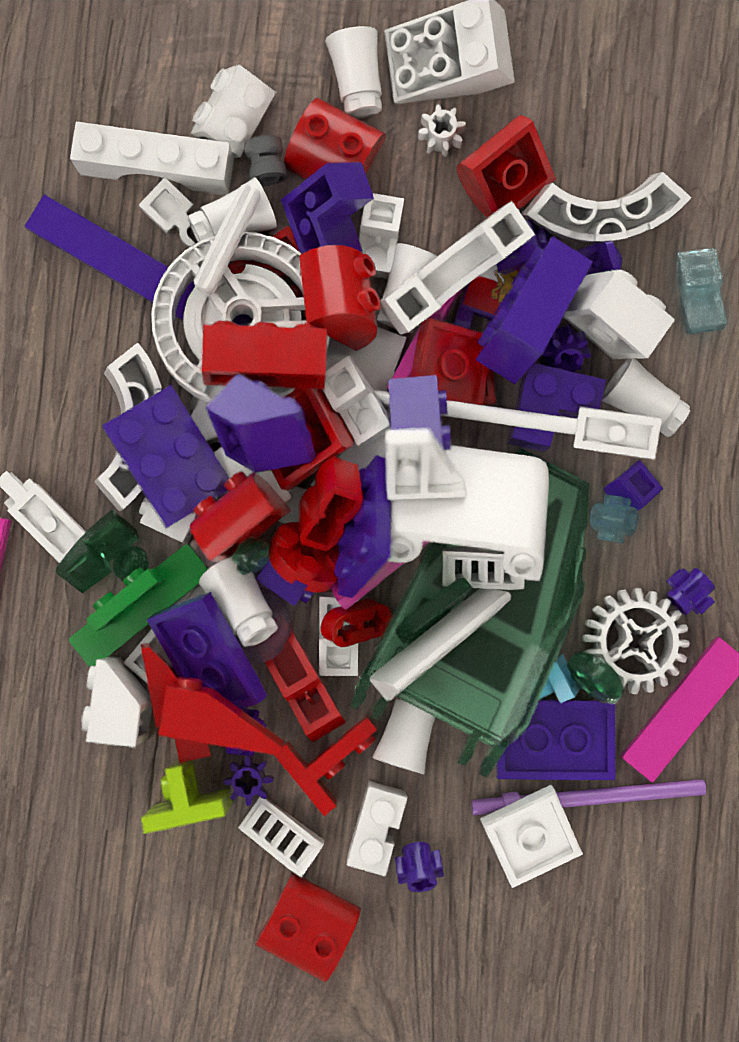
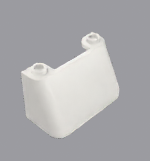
(500, 511)

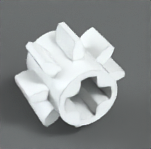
(437, 121)

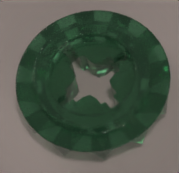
(596, 677)

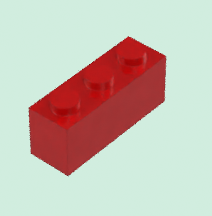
(264, 353)

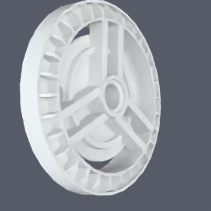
(252, 293)

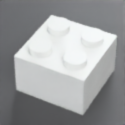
(618, 315)

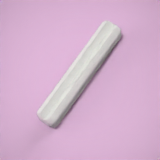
(227, 239)

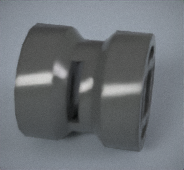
(265, 159)

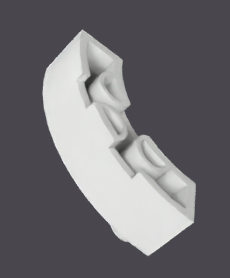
(606, 220)
(133, 382)

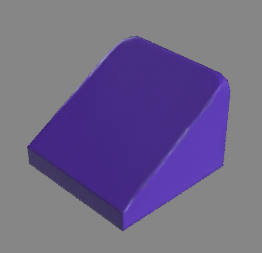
(635, 484)

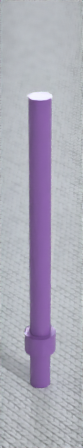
(601, 795)

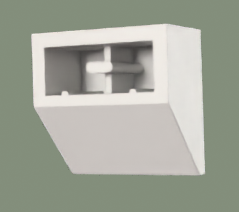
(119, 705)

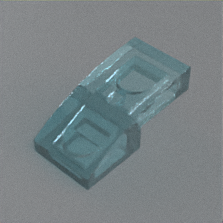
(700, 291)

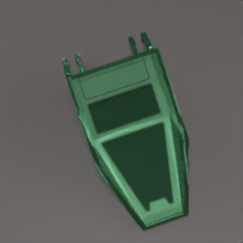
(500, 670)

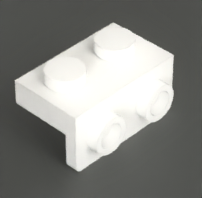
(233, 108)

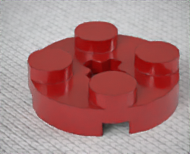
(314, 569)

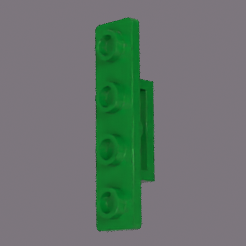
(146, 592)

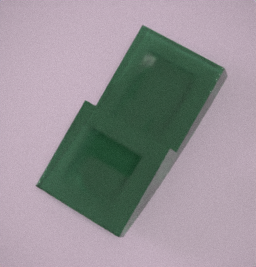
(91, 555)

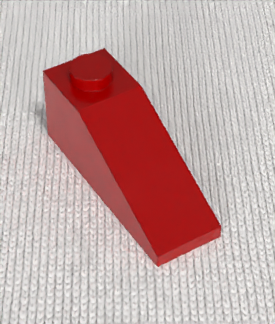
(209, 718)

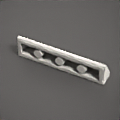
(438, 641)

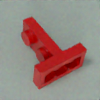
(326, 763)

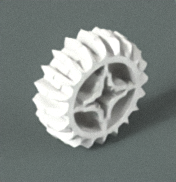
(646, 655)

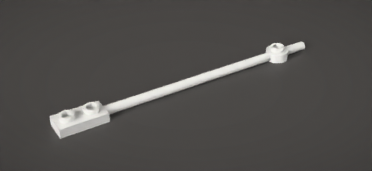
(593, 429)

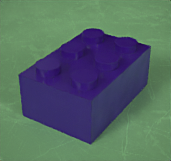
(532, 309)

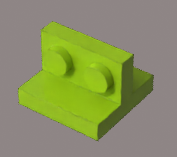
(186, 803)

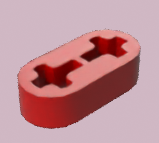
(356, 629)

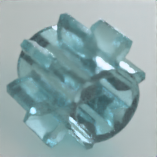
(614, 518)

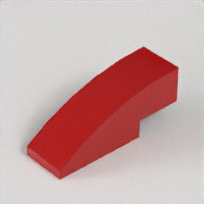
(160, 675)
(304, 690)

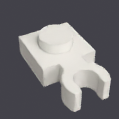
(168, 209)

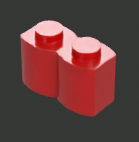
(329, 503)

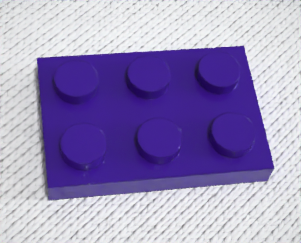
(167, 455)
(367, 536)
(206, 649)
(563, 743)

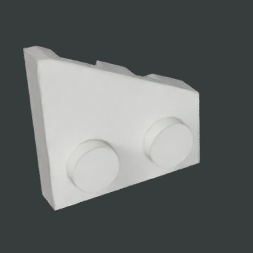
(419, 467)

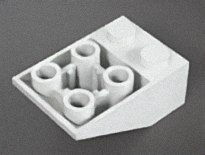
(450, 53)

